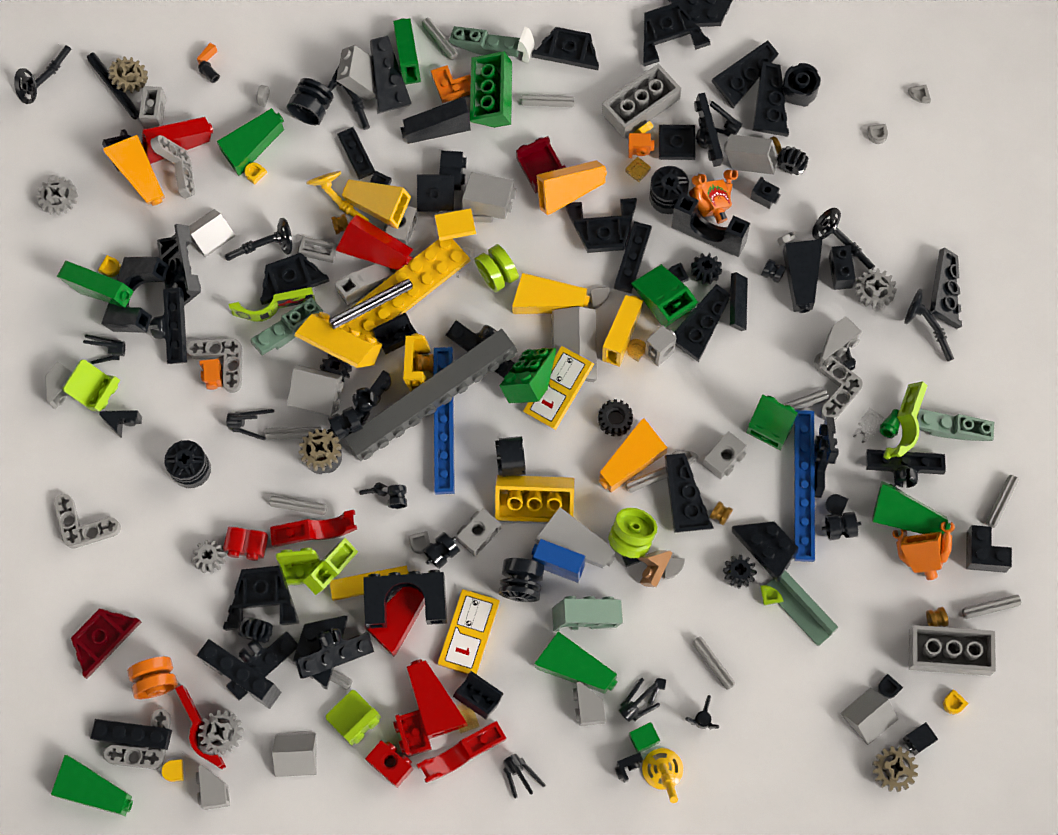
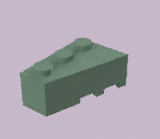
(587, 613)

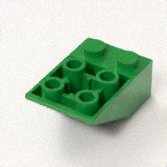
(665, 295)
(529, 376)
(772, 422)

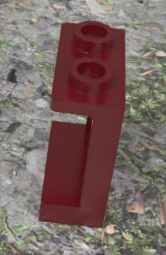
(537, 159)

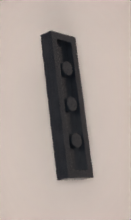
(632, 257)
(131, 734)

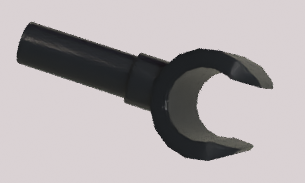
(850, 362)
(377, 489)
(661, 685)

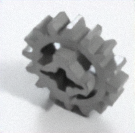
(57, 195)
(881, 283)
(214, 736)

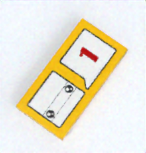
(565, 381)
(468, 632)

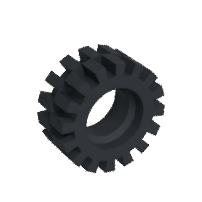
(615, 407)

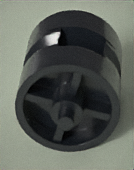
(345, 423)
(845, 525)
(439, 552)

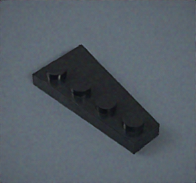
(743, 74)
(389, 83)
(770, 102)
(946, 290)
(699, 326)
(685, 499)

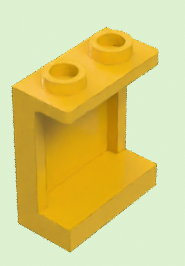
(414, 345)

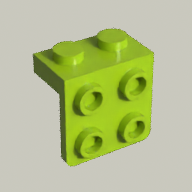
(90, 386)
(297, 564)
(353, 717)

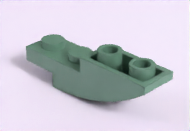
(482, 43)
(285, 329)
(955, 427)

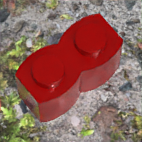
(245, 543)

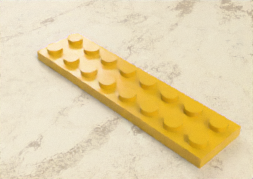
(425, 272)

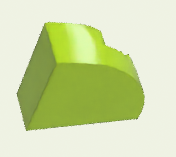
(770, 595)

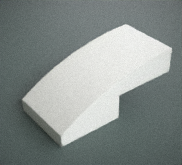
(526, 44)

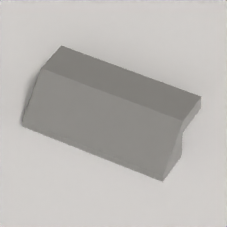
(576, 331)

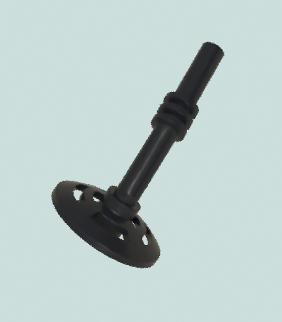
(29, 84)
(356, 101)
(831, 228)
(282, 237)
(918, 308)

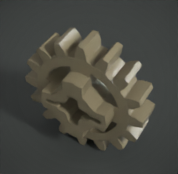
(128, 74)
(320, 441)
(903, 771)

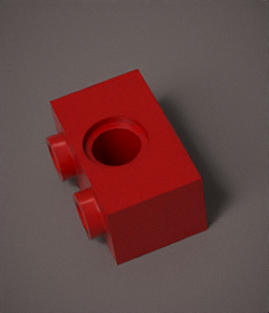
(395, 774)

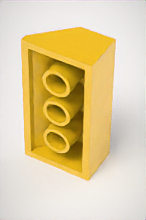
(342, 342)
(532, 497)

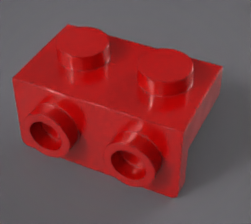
(412, 733)

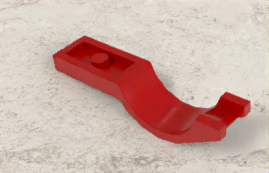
(313, 529)
(194, 730)
(462, 752)

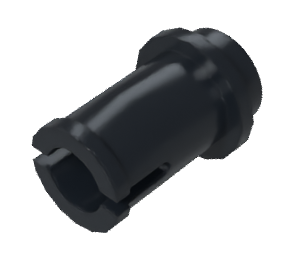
(206, 69)

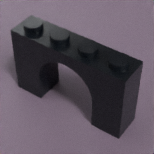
(689, 221)
(134, 273)
(379, 588)
(240, 673)

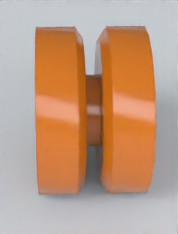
(152, 677)

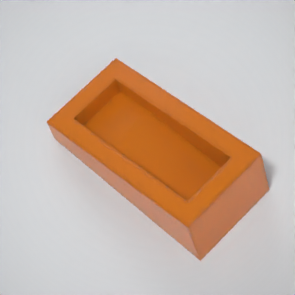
(207, 53)

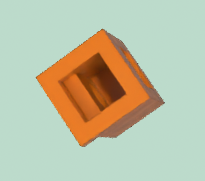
(640, 144)
(211, 373)

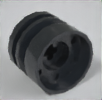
(310, 101)
(666, 188)
(196, 469)
(521, 580)

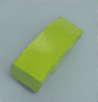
(330, 566)

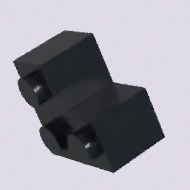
(981, 553)

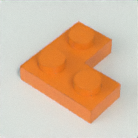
(449, 88)

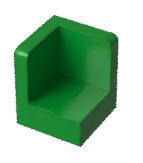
(644, 737)

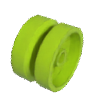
(496, 268)
(632, 532)

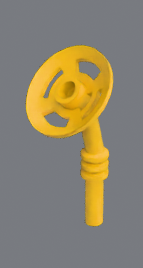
(325, 182)
(668, 777)

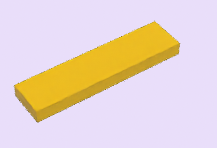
(354, 585)

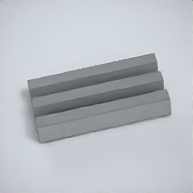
(302, 248)

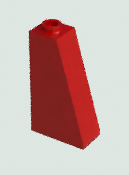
(185, 134)
(373, 245)
(401, 615)
(435, 705)

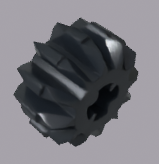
(792, 160)
(709, 275)
(329, 364)
(746, 568)
(255, 629)

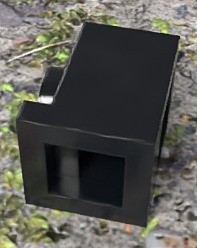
(765, 193)

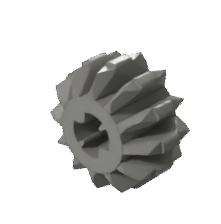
(203, 562)

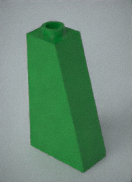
(407, 51)
(250, 140)
(95, 284)
(906, 513)
(576, 665)
(85, 787)

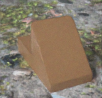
(656, 564)

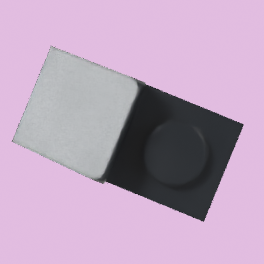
(116, 419)

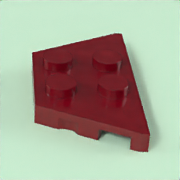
(100, 638)

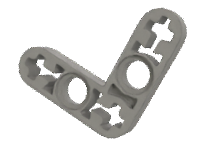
(181, 161)
(228, 356)
(843, 382)
(81, 531)
(149, 751)

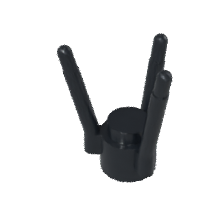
(732, 125)
(115, 347)
(237, 420)
(630, 709)
(703, 718)
(513, 765)

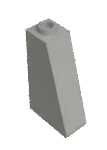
(573, 535)

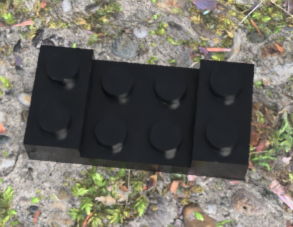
(175, 254)

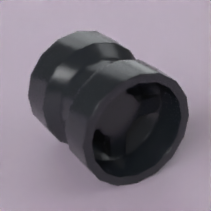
(774, 271)
(397, 496)

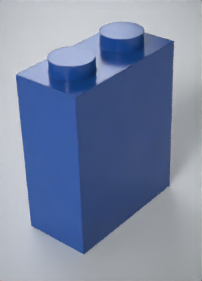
(559, 560)

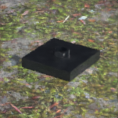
(677, 142)
(435, 192)

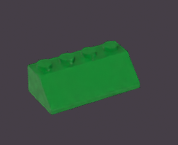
(491, 90)

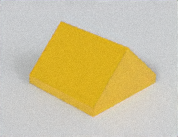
(455, 224)

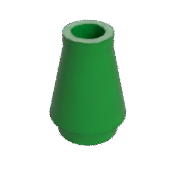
(890, 426)

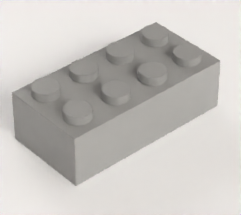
(641, 100)
(952, 650)

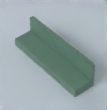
(804, 609)

